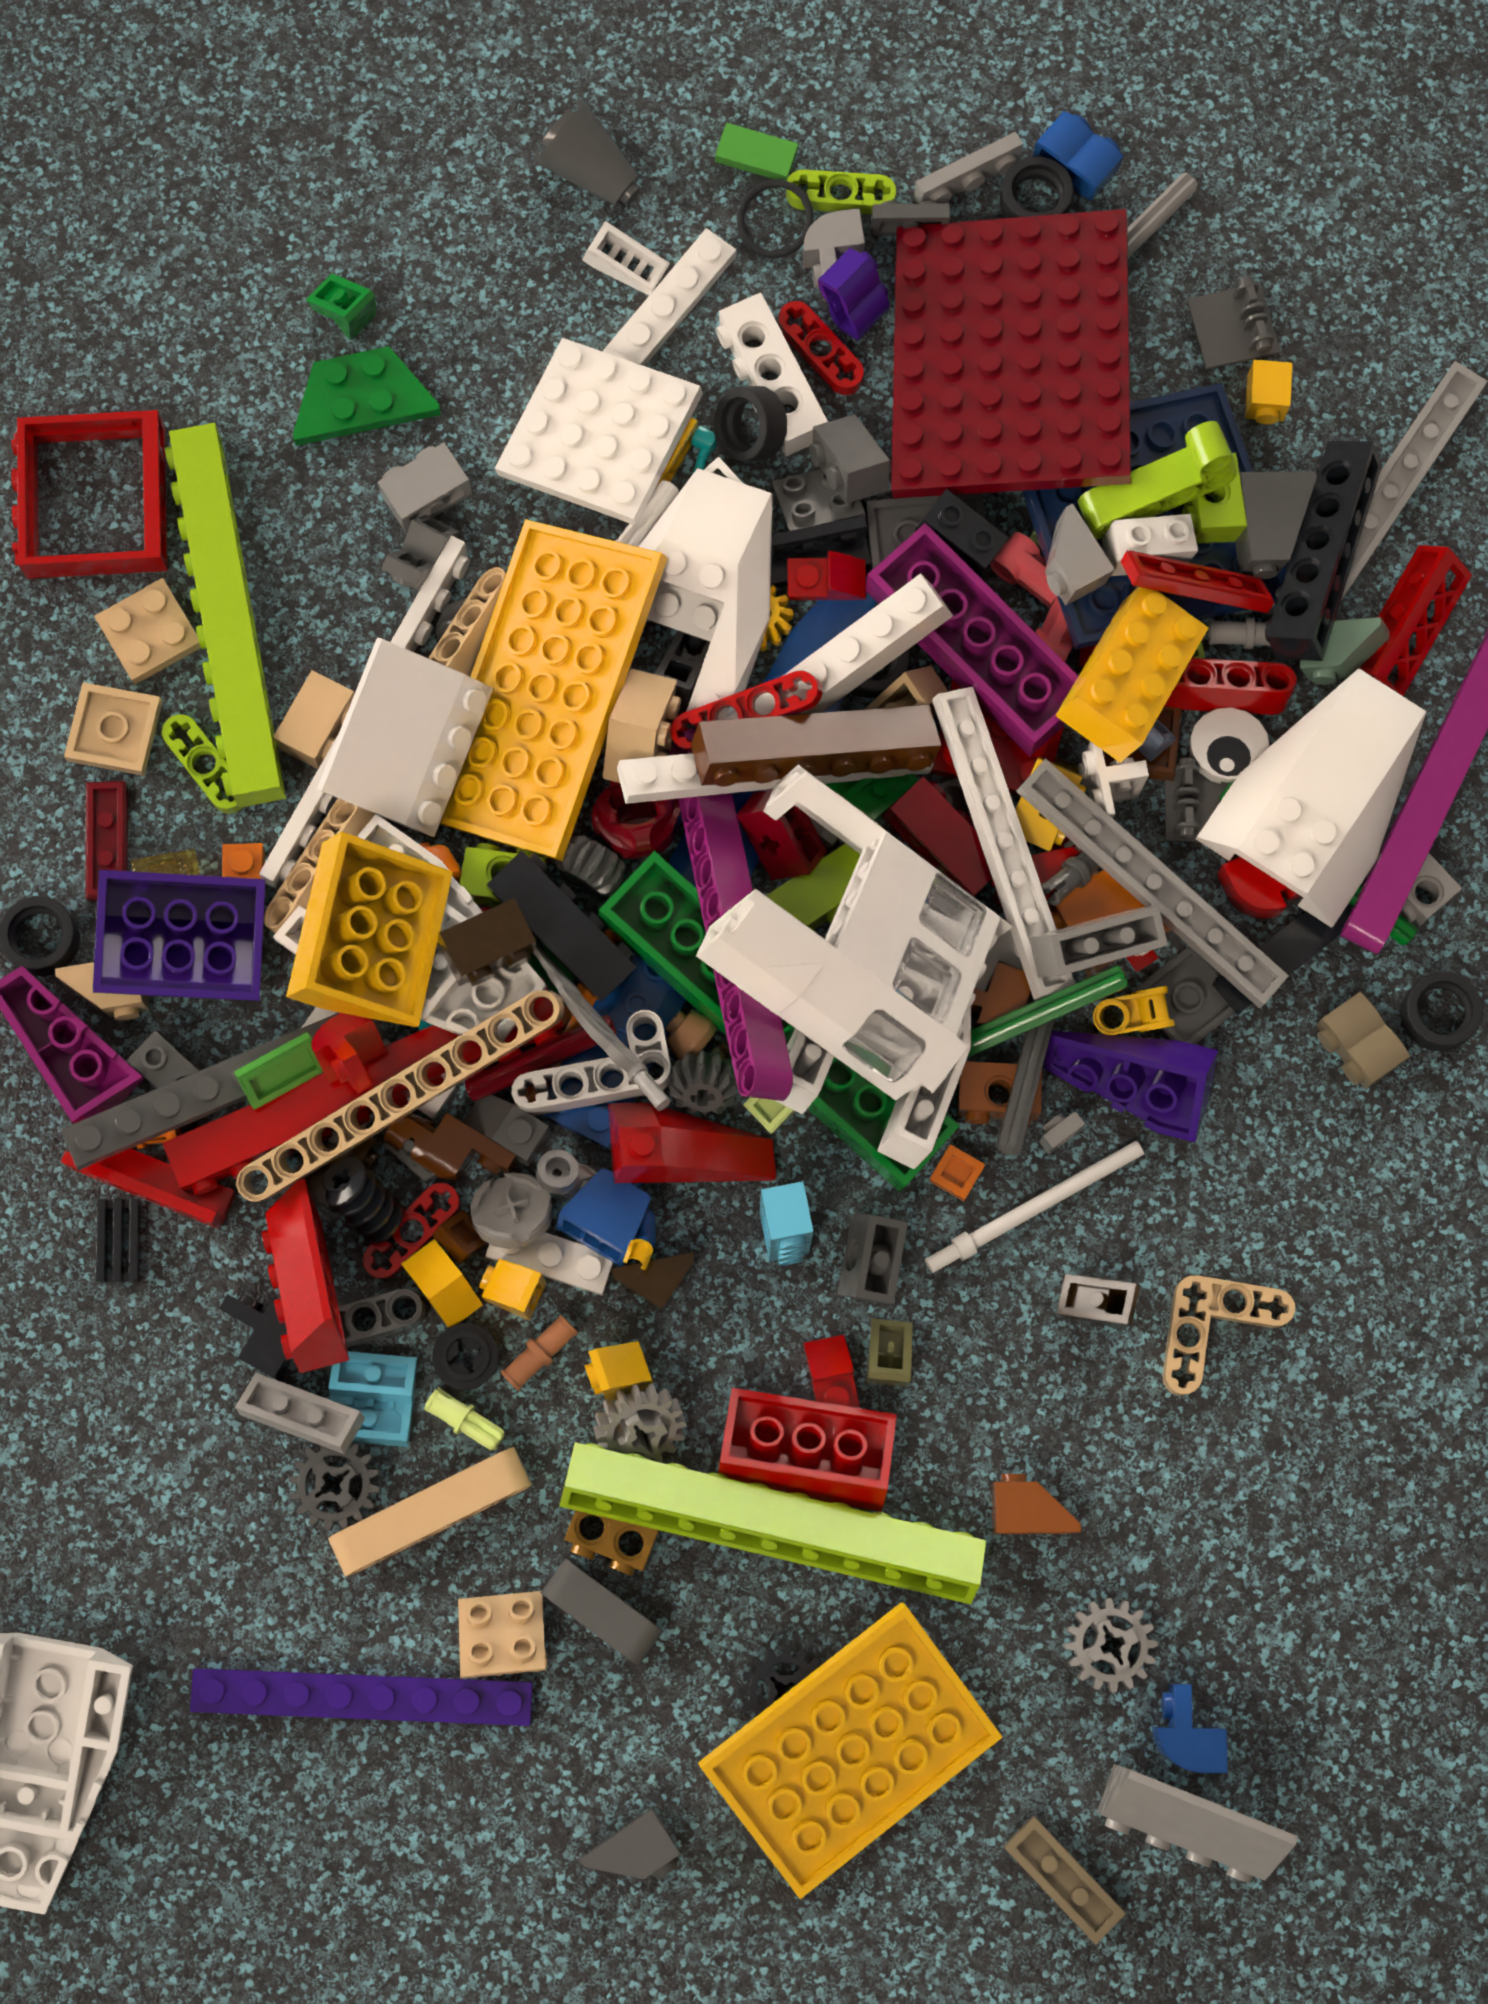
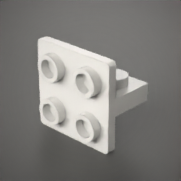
(1111, 783)

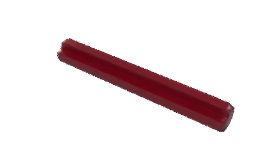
(536, 1059)

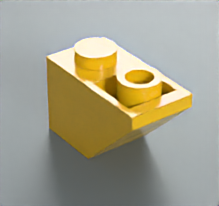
(618, 1369)

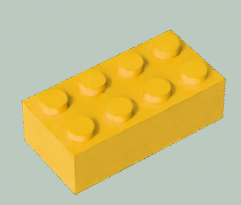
(1132, 672)

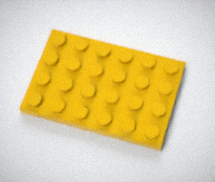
(850, 1750)

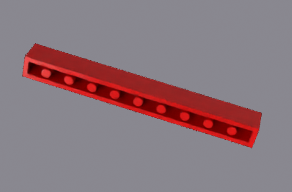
(247, 1134)

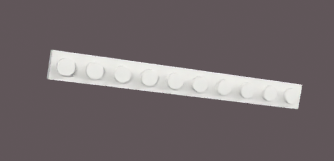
(412, 632)

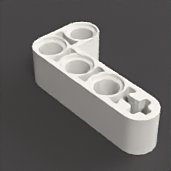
(591, 1072)

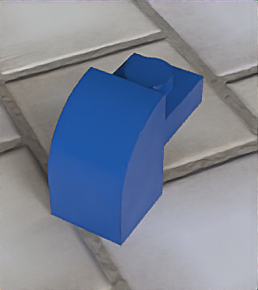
(1188, 1746)

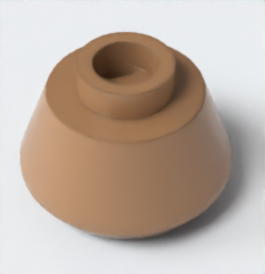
(689, 1033)

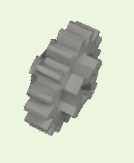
(640, 1423)
(1127, 1637)

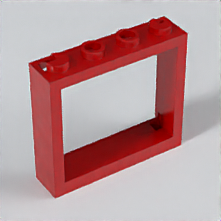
(90, 427)

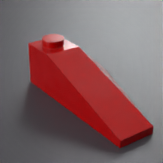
(683, 1148)

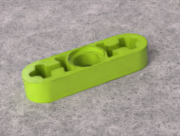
(829, 179)
(207, 748)

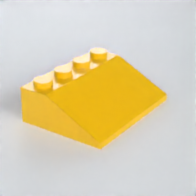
(369, 931)

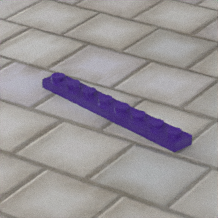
(361, 1696)

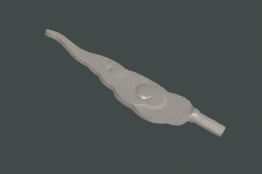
(601, 1032)

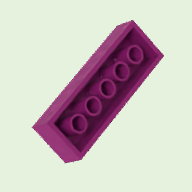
(984, 642)

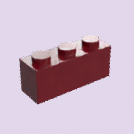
(940, 834)

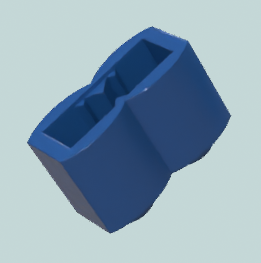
(1084, 155)

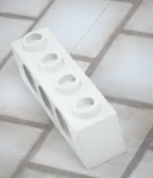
(754, 321)

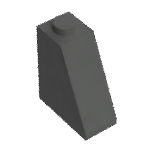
(1274, 516)

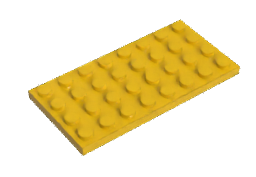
(555, 672)

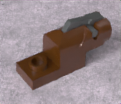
(444, 1149)

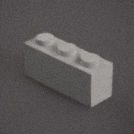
(1098, 941)

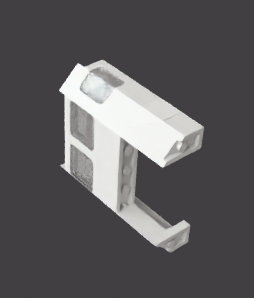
(893, 967)

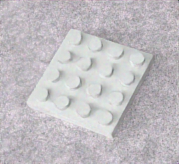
(599, 431)

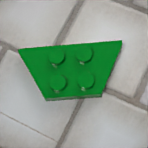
(360, 395)

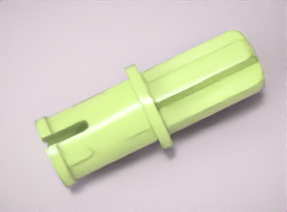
(464, 1419)

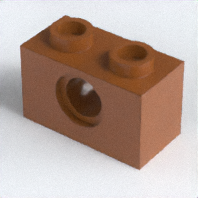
(973, 1089)

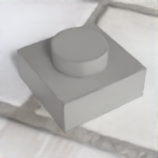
(1060, 1130)

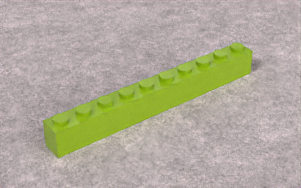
(226, 616)
(773, 1523)

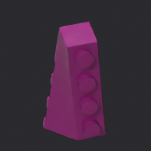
(69, 1055)

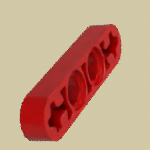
(745, 701)

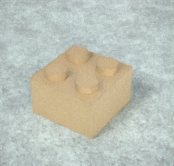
(641, 720)

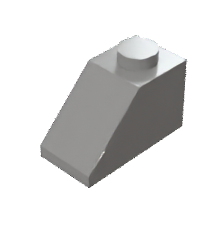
(1075, 559)

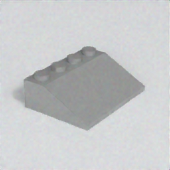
(1194, 1824)

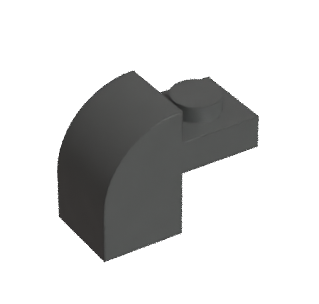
(419, 551)

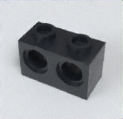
(964, 531)

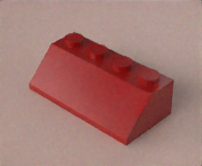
(304, 1281)
(809, 1448)

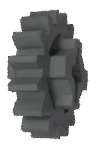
(346, 1499)

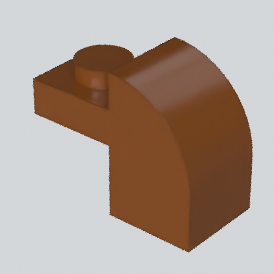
(1005, 993)

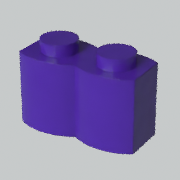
(854, 293)

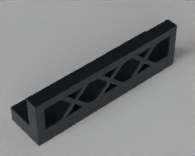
(840, 536)

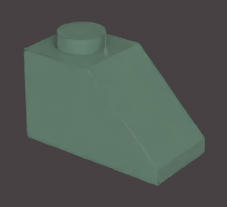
(1348, 649)

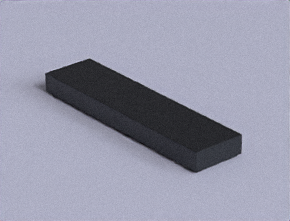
(1289, 950)

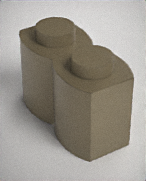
(1361, 1041)

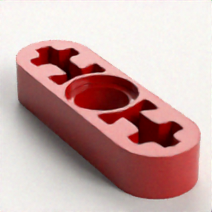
(846, 361)
(424, 1200)

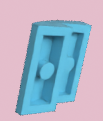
(381, 1390)

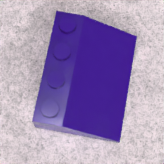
(178, 935)

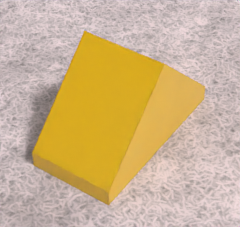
(442, 1283)

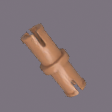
(539, 1352)

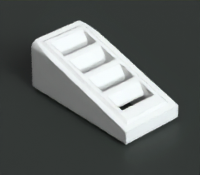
(609, 266)

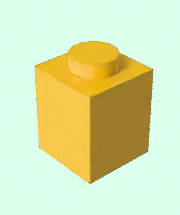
(1268, 391)

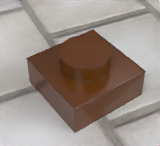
(459, 1237)

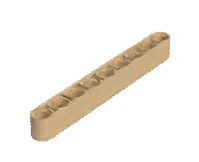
(380, 1098)

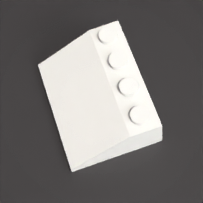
(405, 737)

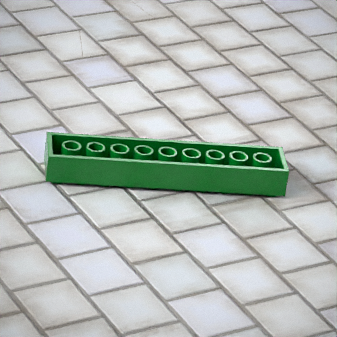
(664, 926)

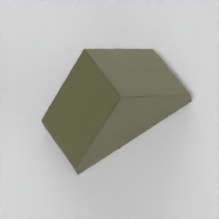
(889, 1353)

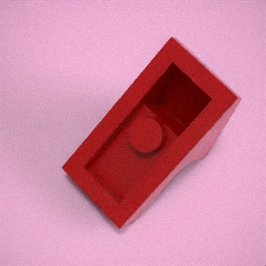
(826, 578)
(831, 1371)

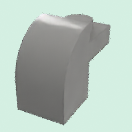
(830, 238)

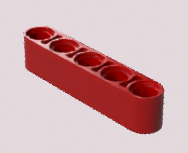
(1234, 684)

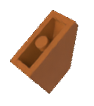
(1028, 1509)

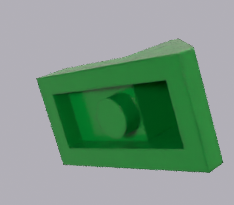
(345, 303)

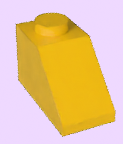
(513, 1288)

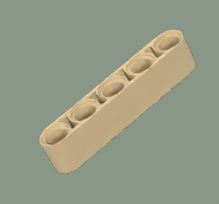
(429, 1512)

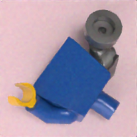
(601, 1213)

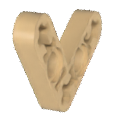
(1213, 1307)

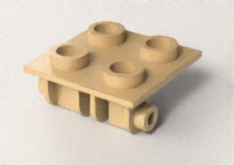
(501, 1634)

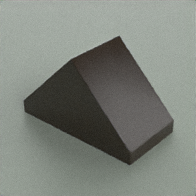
(659, 1281)

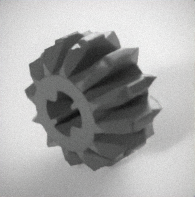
(591, 866)
(703, 1083)

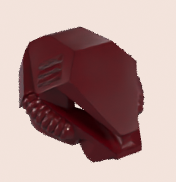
(634, 828)

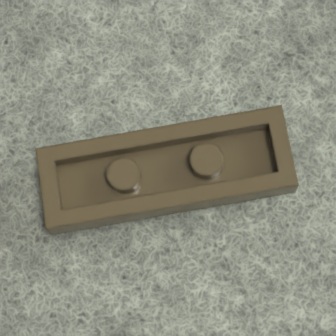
(1064, 1880)

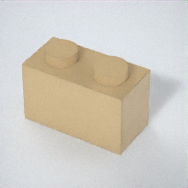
(314, 719)

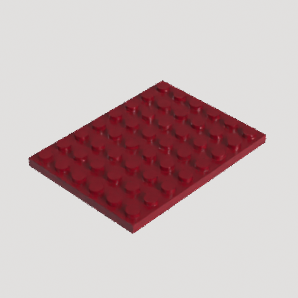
(1011, 355)

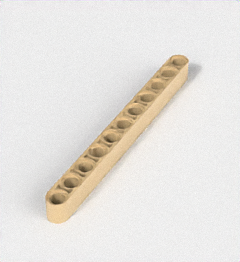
(456, 650)

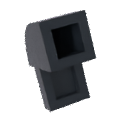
(264, 1345)

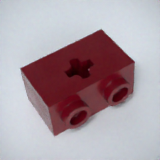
(784, 845)

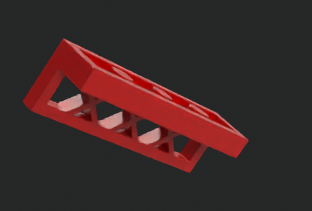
(1407, 613)
(157, 1183)

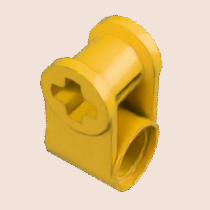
(1137, 1012)

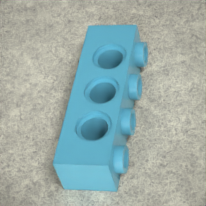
(786, 1223)

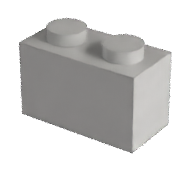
(424, 485)

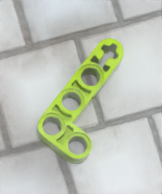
(1164, 483)

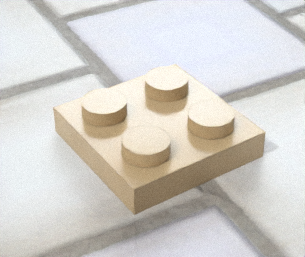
(148, 631)
(113, 729)

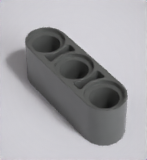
(386, 1319)
(601, 1612)

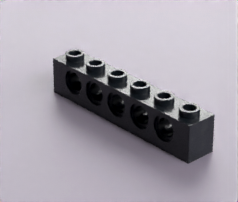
(1324, 551)

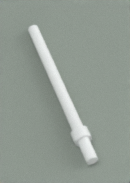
(966, 1244)

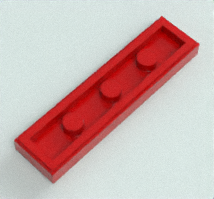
(1197, 581)

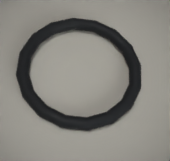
(743, 208)

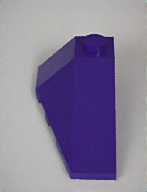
(1149, 1077)

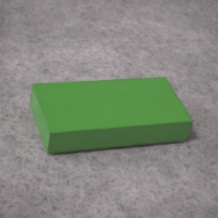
(756, 152)
(278, 1071)

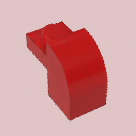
(1253, 890)
(345, 1046)

